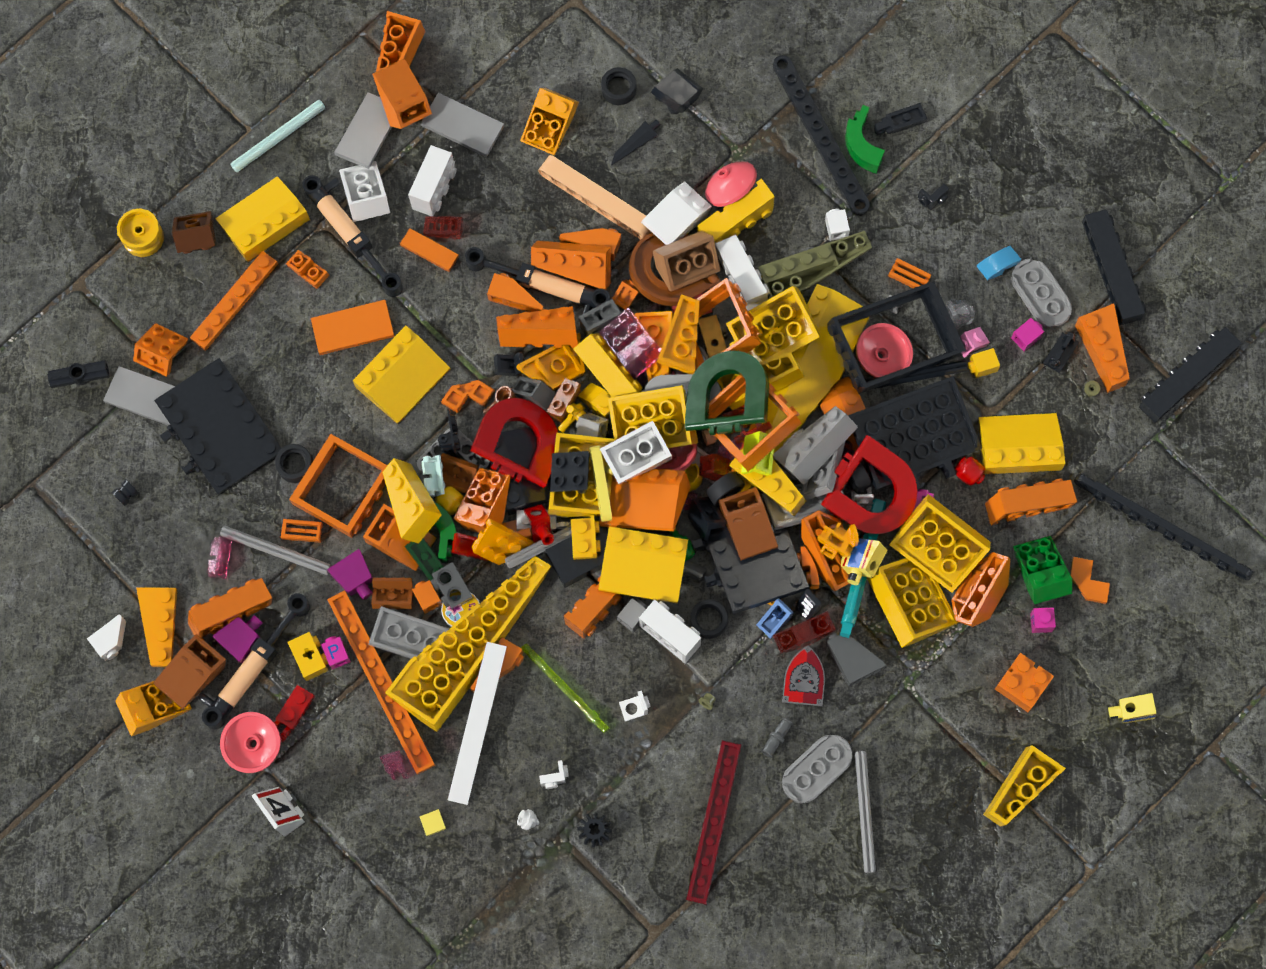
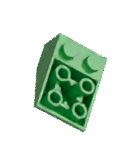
(1043, 570)

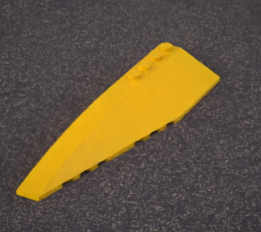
(817, 360)

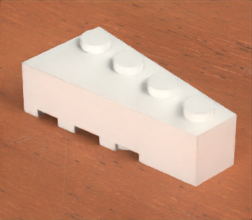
(741, 270)

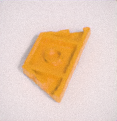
(554, 365)
(499, 542)

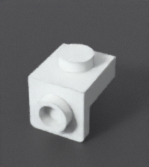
(551, 780)

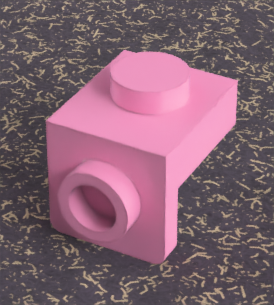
(973, 340)

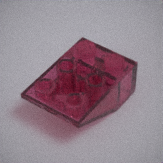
(631, 342)

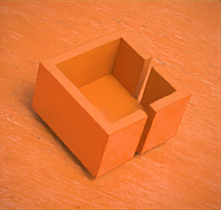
(1024, 682)

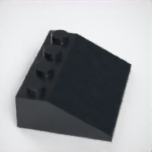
(520, 447)

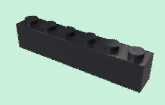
(1113, 266)
(1189, 375)

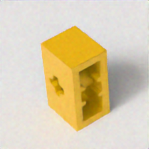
(300, 647)

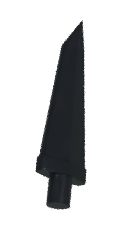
(636, 140)

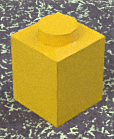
(984, 363)

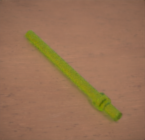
(591, 715)

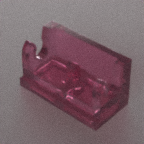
(395, 762)

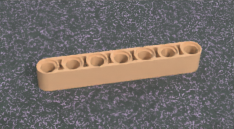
(594, 196)

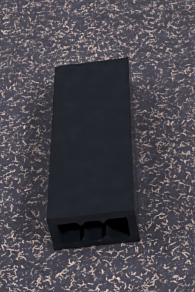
(572, 570)

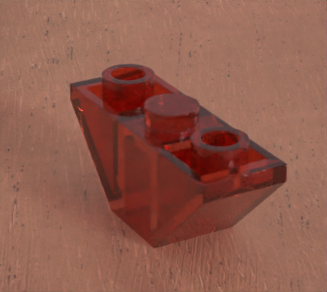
(804, 633)

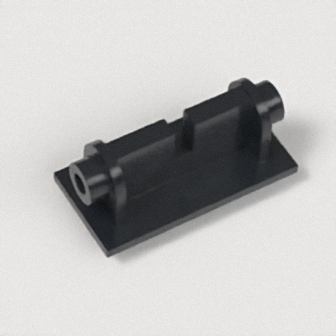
(1061, 351)

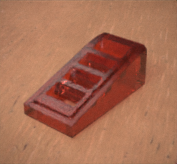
(450, 220)

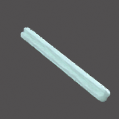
(277, 136)

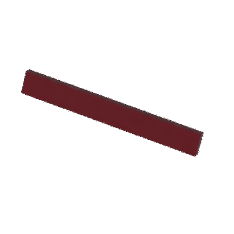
(714, 822)

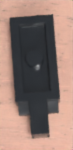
(901, 120)

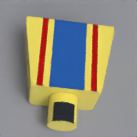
(863, 560)
(1143, 707)

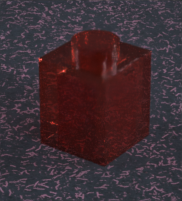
(713, 466)

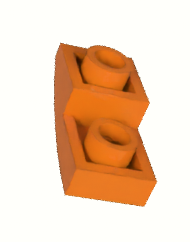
(307, 269)
(808, 564)

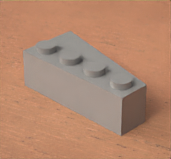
(815, 445)

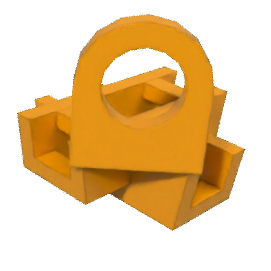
(848, 538)

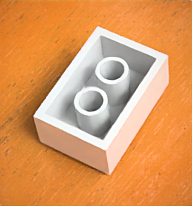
(432, 181)
(670, 630)

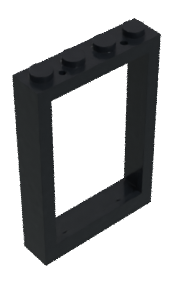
(938, 314)

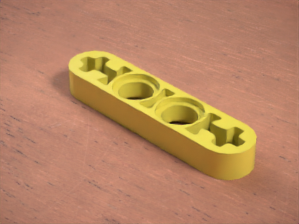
(600, 483)

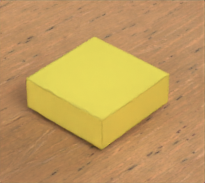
(432, 822)

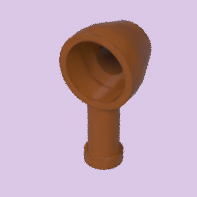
(502, 393)

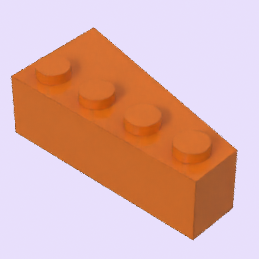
(400, 39)
(575, 261)
(538, 328)
(1104, 344)
(1030, 500)
(223, 609)
(590, 610)

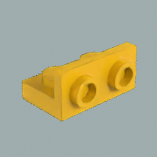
(584, 538)

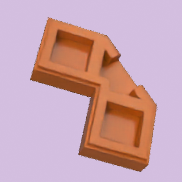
(459, 394)
(1090, 589)

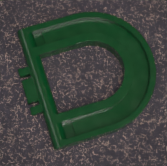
(705, 377)

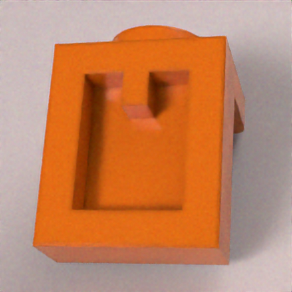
(625, 294)

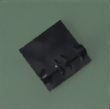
(449, 442)
(570, 472)

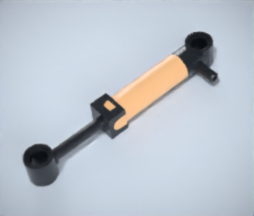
(346, 228)
(529, 278)
(261, 654)

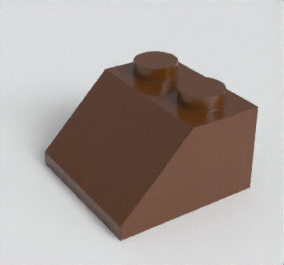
(194, 232)

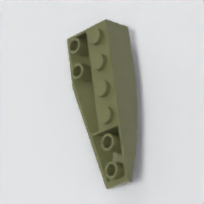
(812, 265)

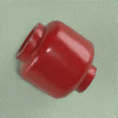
(970, 471)

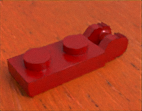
(293, 710)

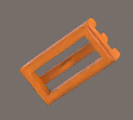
(909, 267)
(318, 532)

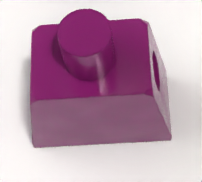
(353, 575)
(239, 637)

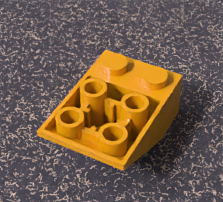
(549, 120)
(147, 708)

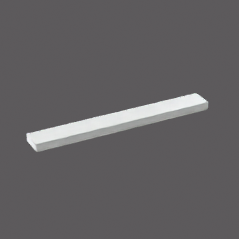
(477, 723)

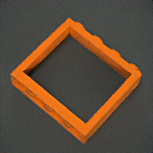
(717, 295)
(766, 445)
(315, 470)

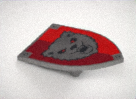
(804, 679)

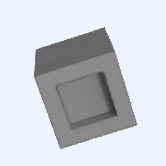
(592, 425)
(630, 614)

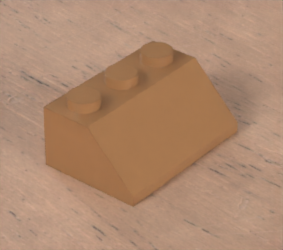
(687, 260)

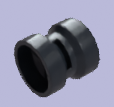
(125, 492)

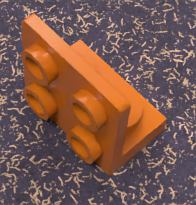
(158, 348)

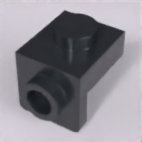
(934, 199)
(507, 364)

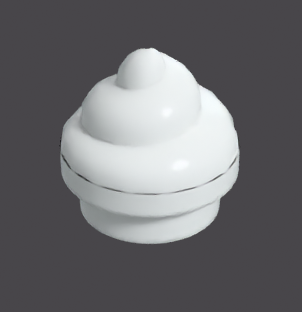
(527, 819)

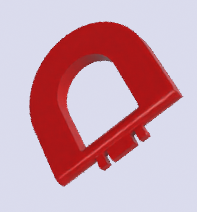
(537, 419)
(891, 465)

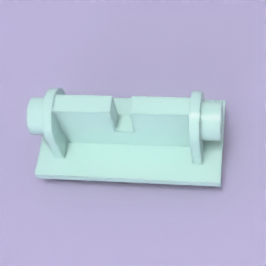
(433, 467)

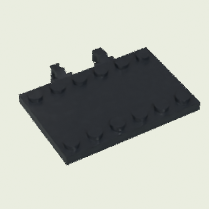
(217, 427)
(921, 428)
(757, 578)

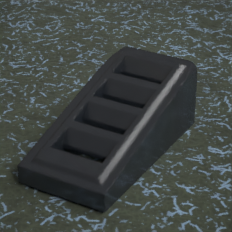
(808, 605)

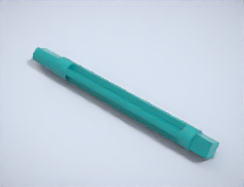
(856, 591)

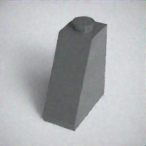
(853, 659)

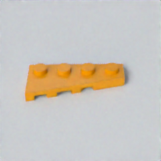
(158, 620)

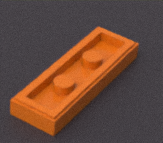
(429, 250)

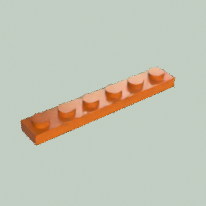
(234, 300)

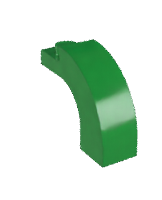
(859, 149)
(447, 529)

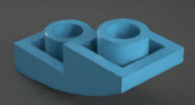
(998, 262)

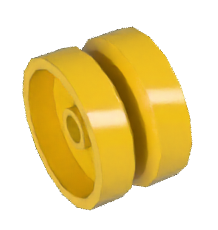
(140, 232)

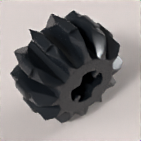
(601, 828)

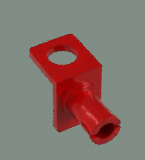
(540, 525)

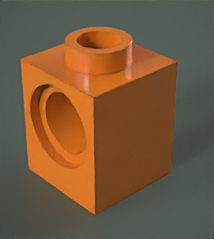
(426, 596)

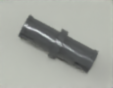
(776, 737)

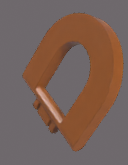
(651, 286)

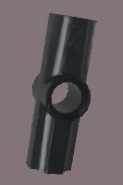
(90, 372)

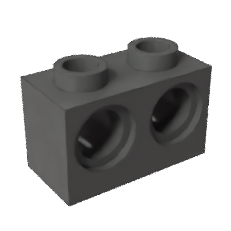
(598, 318)
(455, 584)

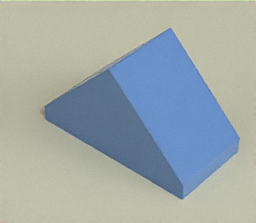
(775, 618)

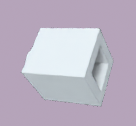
(837, 224)

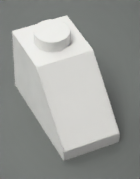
(109, 638)

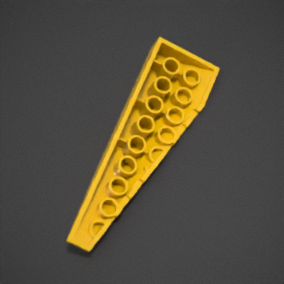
(448, 667)

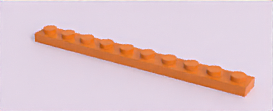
(380, 682)

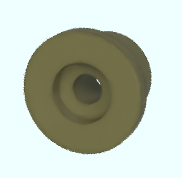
(1092, 385)
(707, 701)

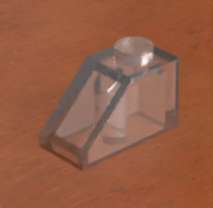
(960, 312)

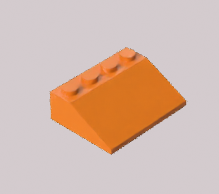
(648, 500)

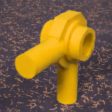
(575, 412)

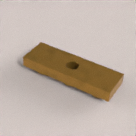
(712, 335)

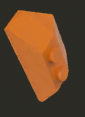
(846, 399)
(828, 569)
(981, 590)

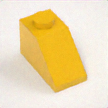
(597, 399)

